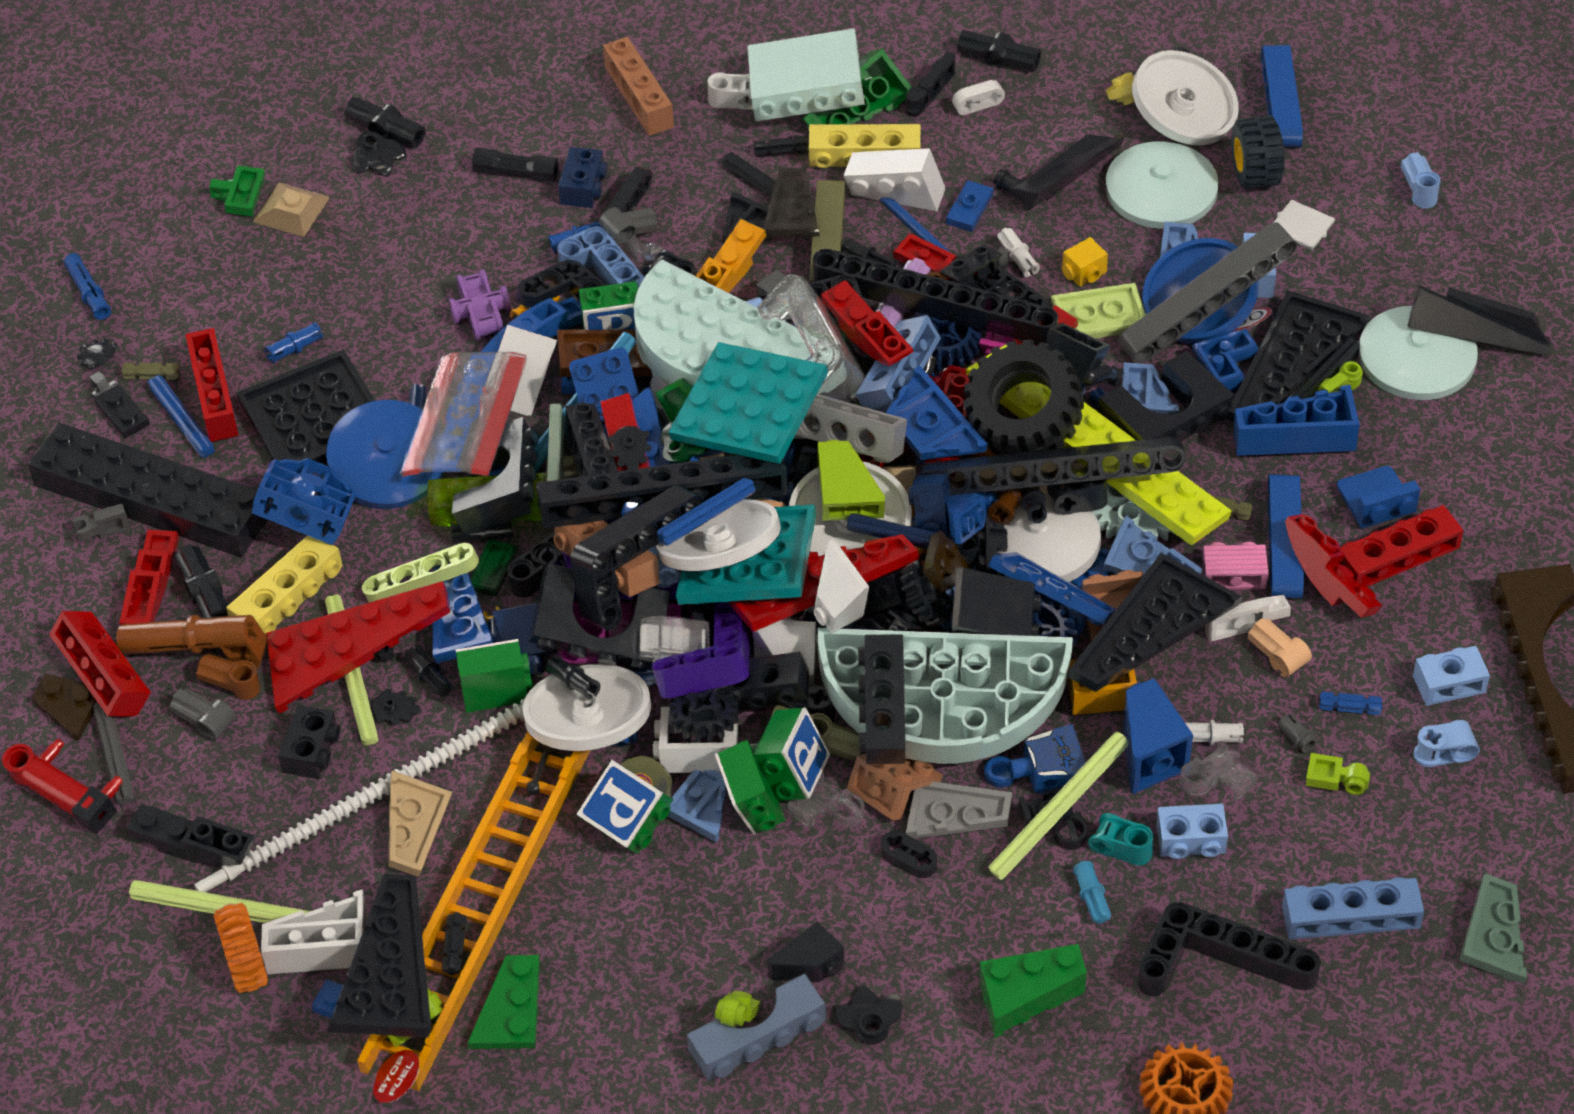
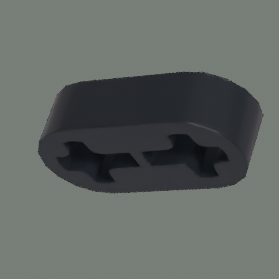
(910, 852)

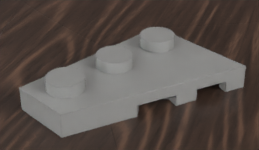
(956, 809)

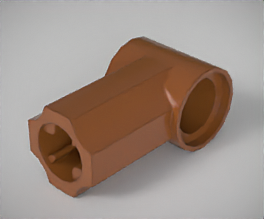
(238, 676)

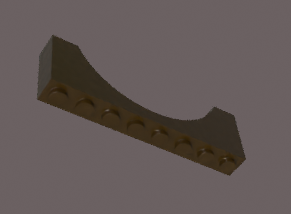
(1528, 607)

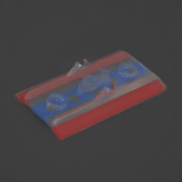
(465, 413)

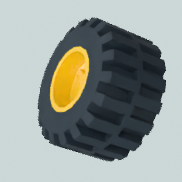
(1258, 152)

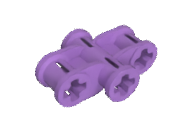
(479, 304)

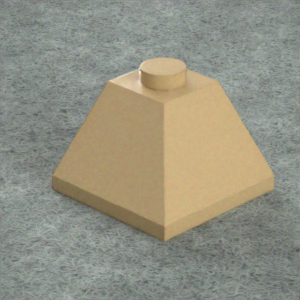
(291, 209)

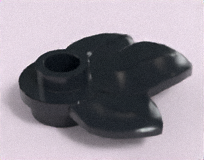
(376, 156)
(869, 1011)

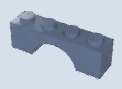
(723, 1047)

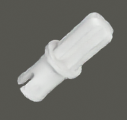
(1018, 252)
(1216, 732)

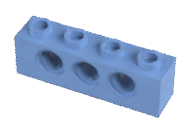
(885, 382)
(1402, 913)

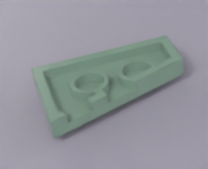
(1494, 931)

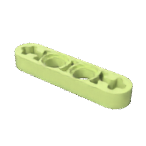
(379, 585)

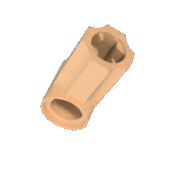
(1283, 652)

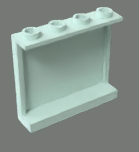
(805, 75)

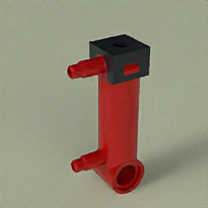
(89, 806)

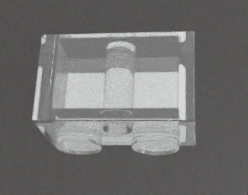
(671, 636)

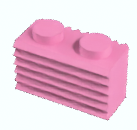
(1236, 565)

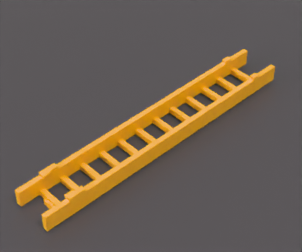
(506, 897)

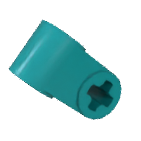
(1122, 840)

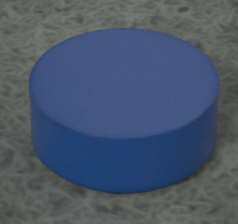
(997, 772)

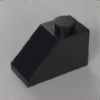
(810, 953)

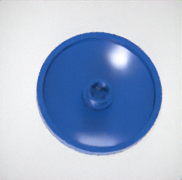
(1181, 267)
(370, 450)

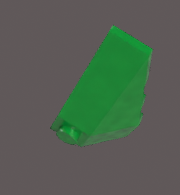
(882, 90)

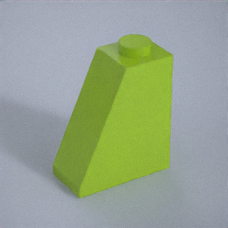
(846, 483)

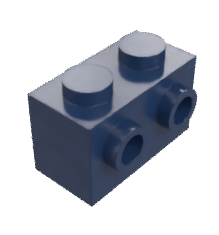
(582, 177)
(930, 499)

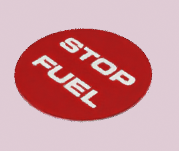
(396, 1076)

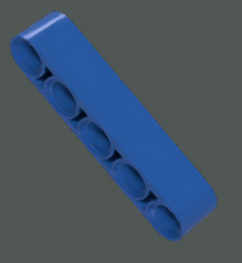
(1282, 92)
(1285, 569)

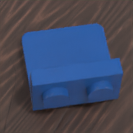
(603, 377)
(1378, 496)

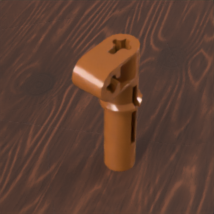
(236, 635)

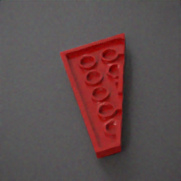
(871, 561)
(342, 641)

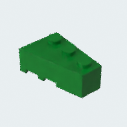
(1030, 984)

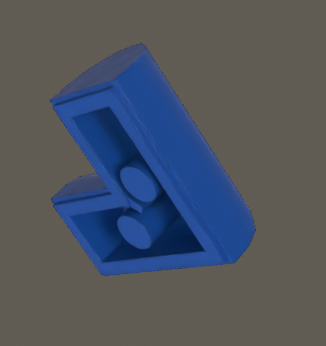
(1222, 353)

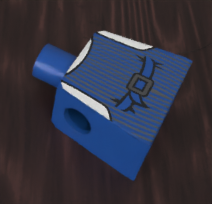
(1049, 759)

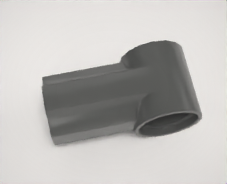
(625, 225)
(206, 716)

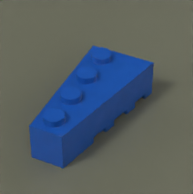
(1298, 425)

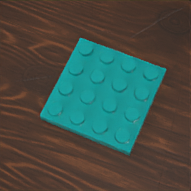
(748, 402)
(769, 574)

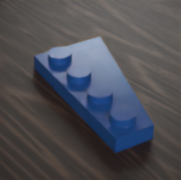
(1047, 583)
(464, 624)

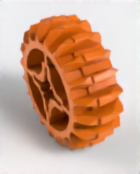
(240, 947)
(1191, 1069)

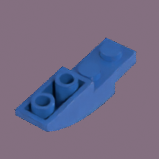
(543, 319)
(968, 514)

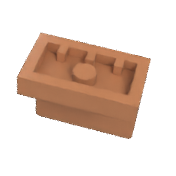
(889, 785)

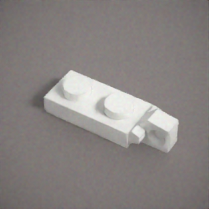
(1244, 616)

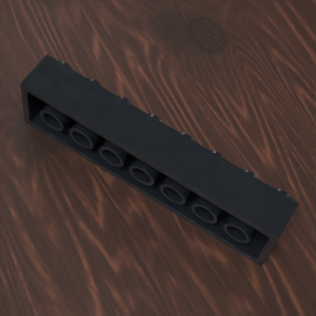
(149, 487)

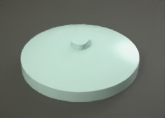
(1161, 184)
(1412, 360)

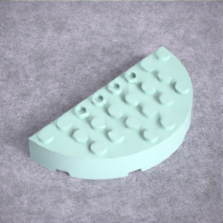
(686, 317)
(960, 689)

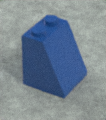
(1156, 736)

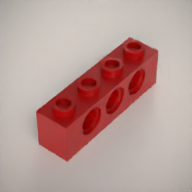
(211, 385)
(1402, 546)
(99, 663)

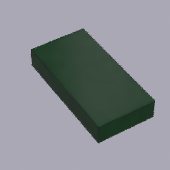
(493, 567)

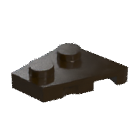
(942, 561)
(66, 702)

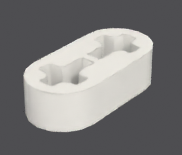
(978, 97)

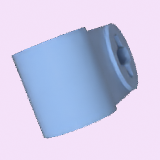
(1450, 741)

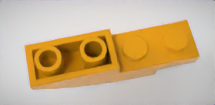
(734, 257)

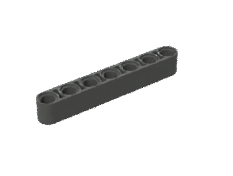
(1207, 293)

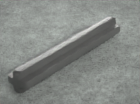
(113, 754)

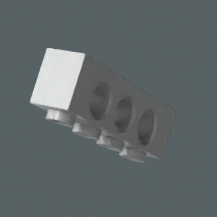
(886, 428)

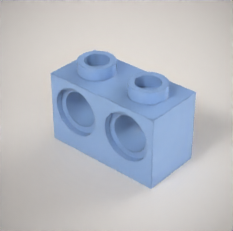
(1191, 824)

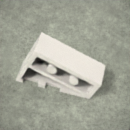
(897, 174)
(315, 939)

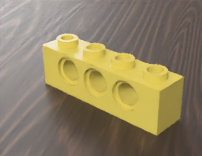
(835, 143)
(288, 583)

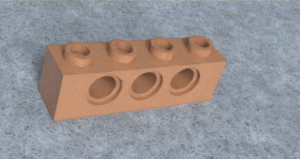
(638, 86)
(632, 577)

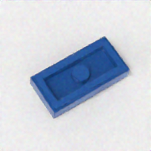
(969, 206)

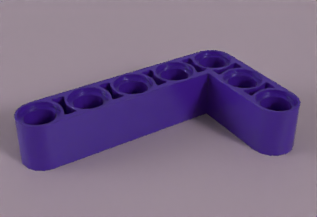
(708, 667)

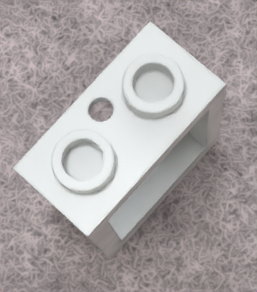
(687, 756)

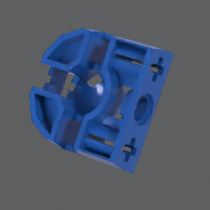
(290, 492)

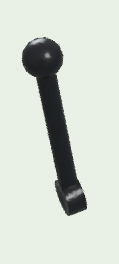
(533, 786)

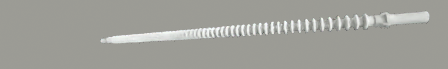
(366, 796)

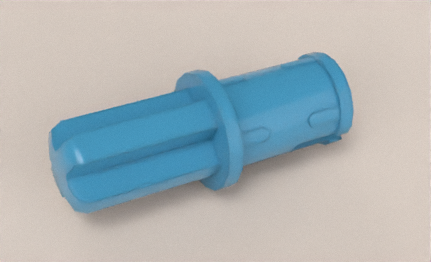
(1092, 892)

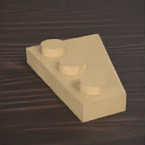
(413, 821)

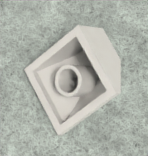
(840, 590)
(789, 637)

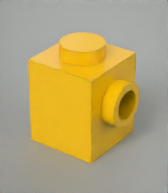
(1084, 262)

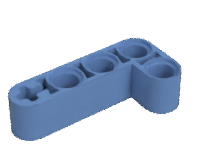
(598, 250)

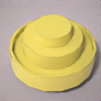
(1121, 89)

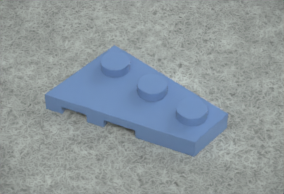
(1138, 550)

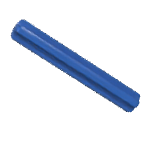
(181, 416)
(705, 511)

